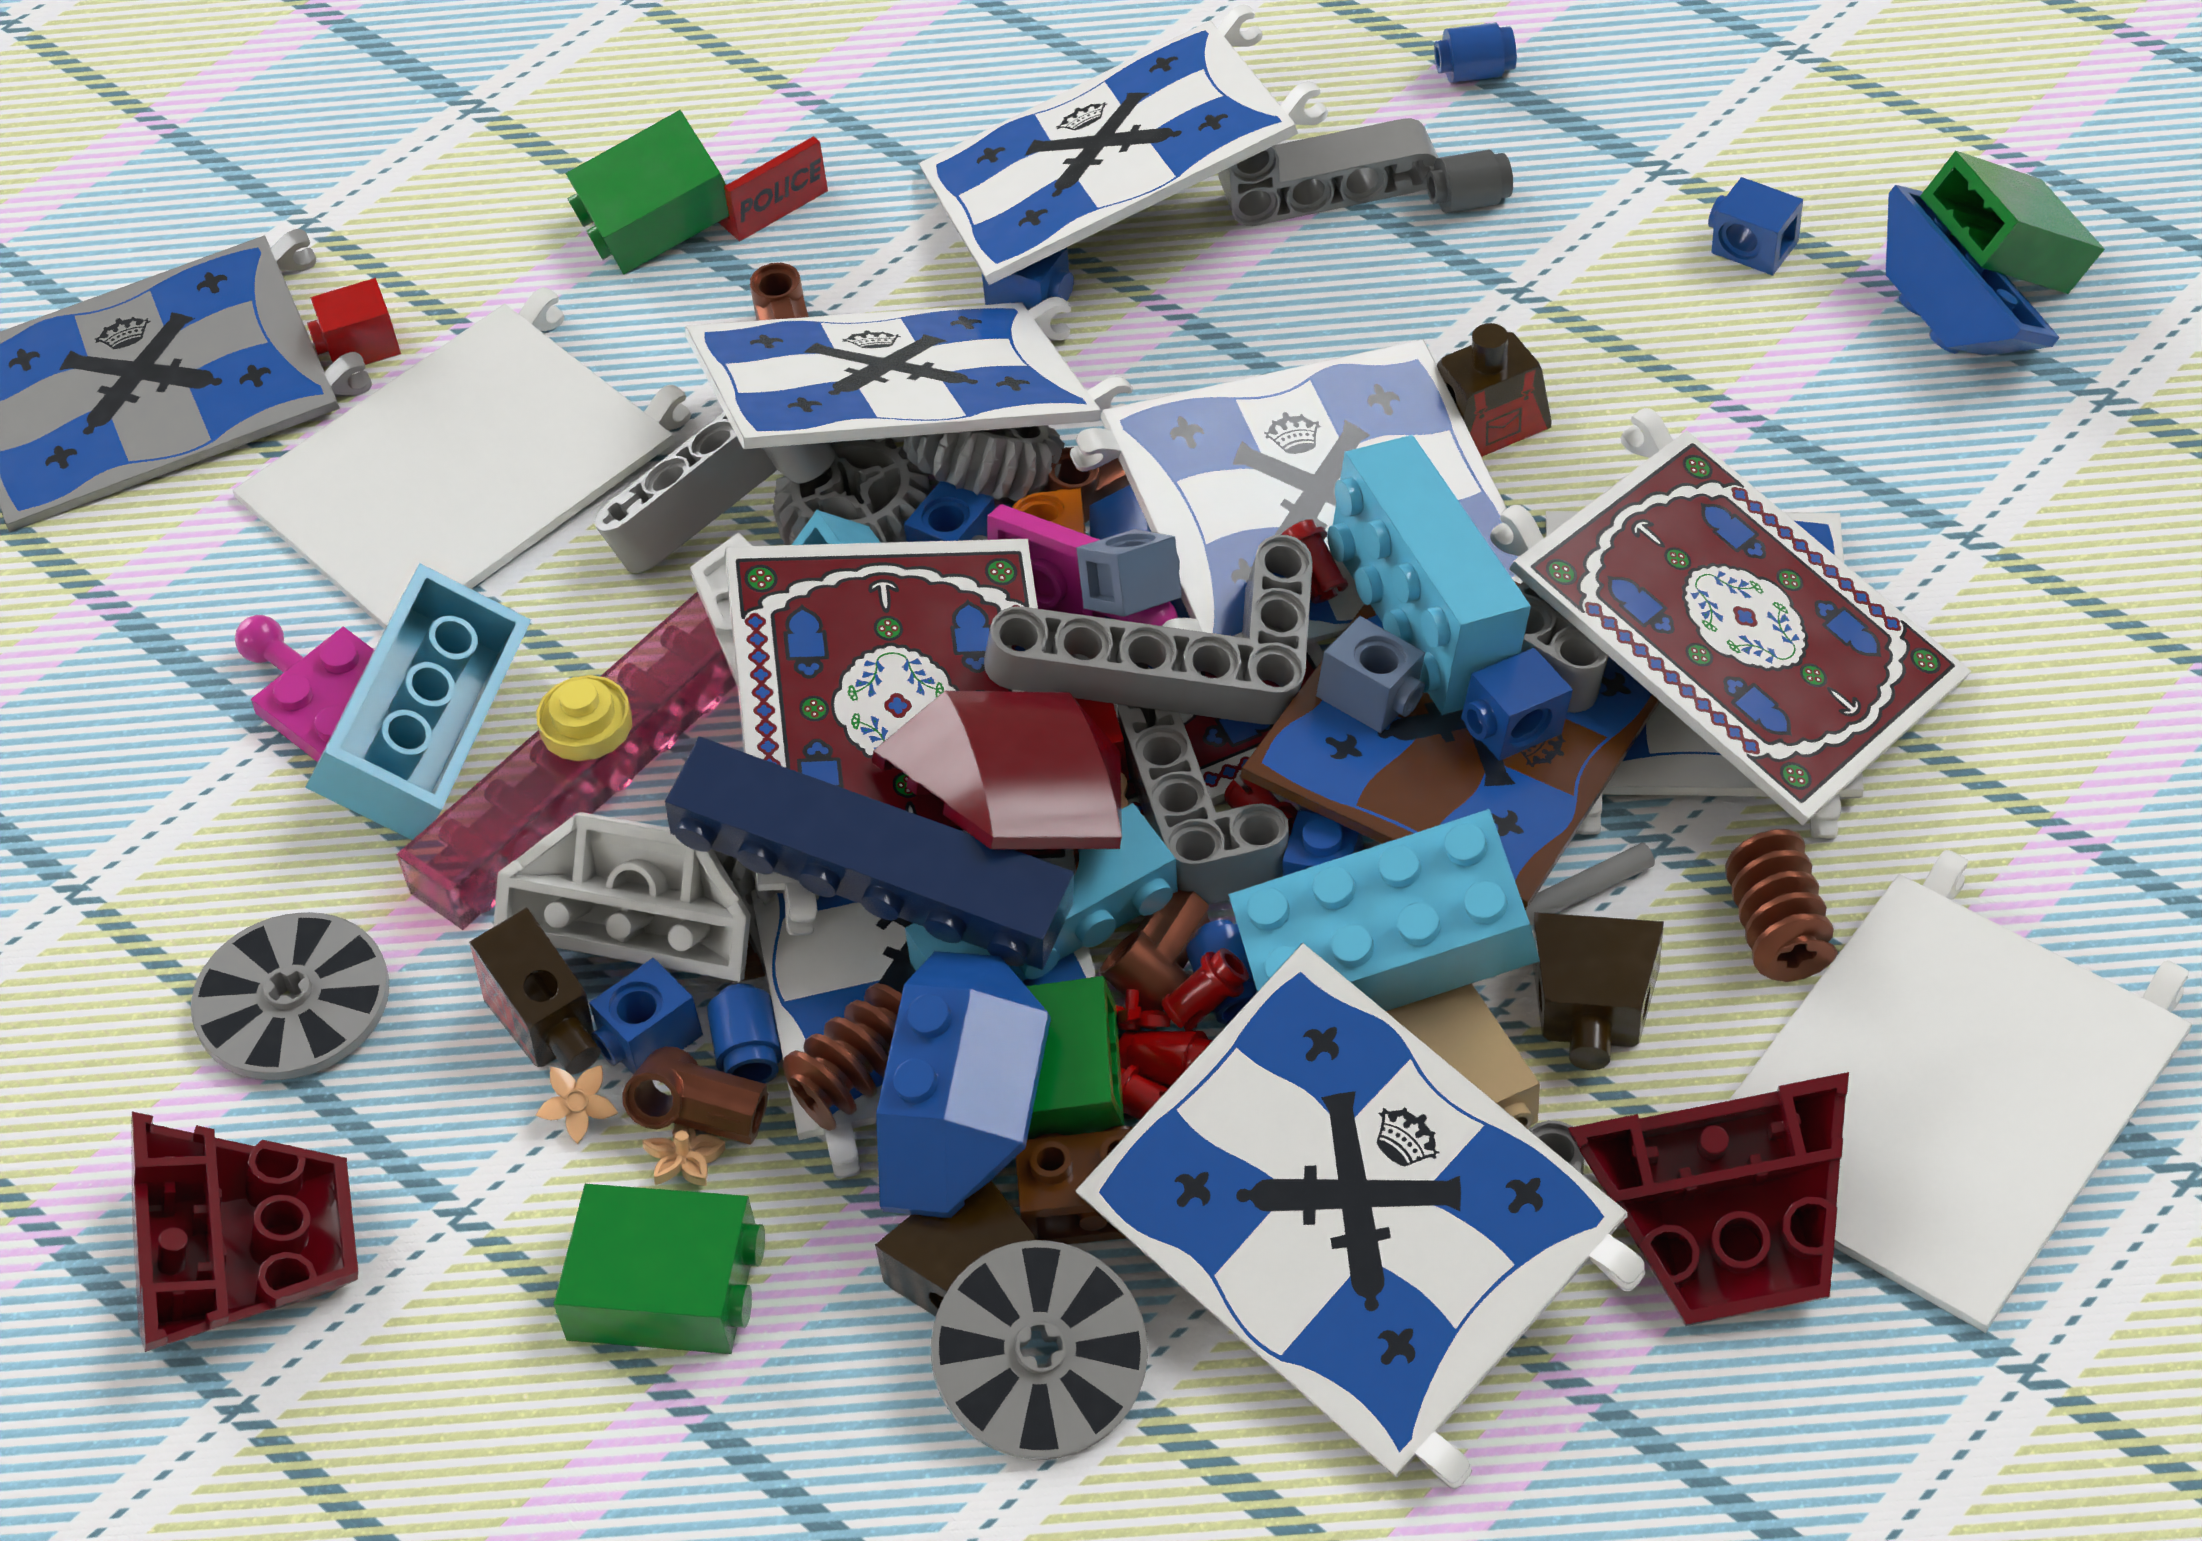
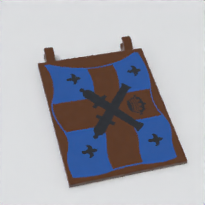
(1435, 772)

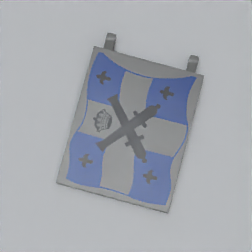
(159, 378)

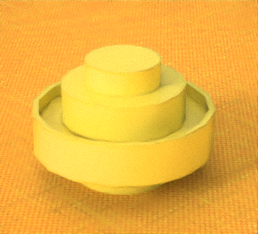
(584, 718)

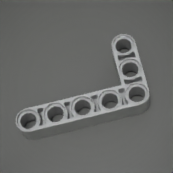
(1172, 652)

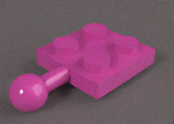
(1056, 564)
(313, 688)

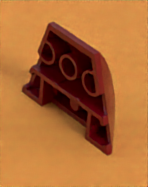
(1013, 768)
(1730, 1195)
(232, 1228)

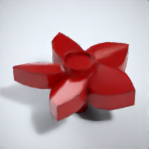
(1133, 1018)

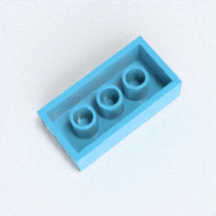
(1425, 566)
(419, 704)
(1397, 915)

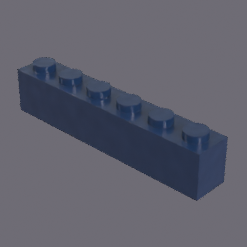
(869, 854)

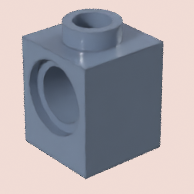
(1129, 572)
(1371, 675)

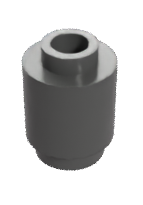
(1470, 181)

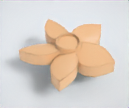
(576, 1100)
(684, 1154)

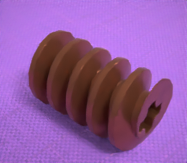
(1780, 906)
(844, 1056)

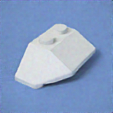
(629, 896)

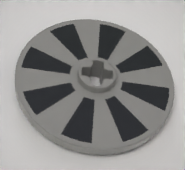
(283, 1038)
(1005, 1395)

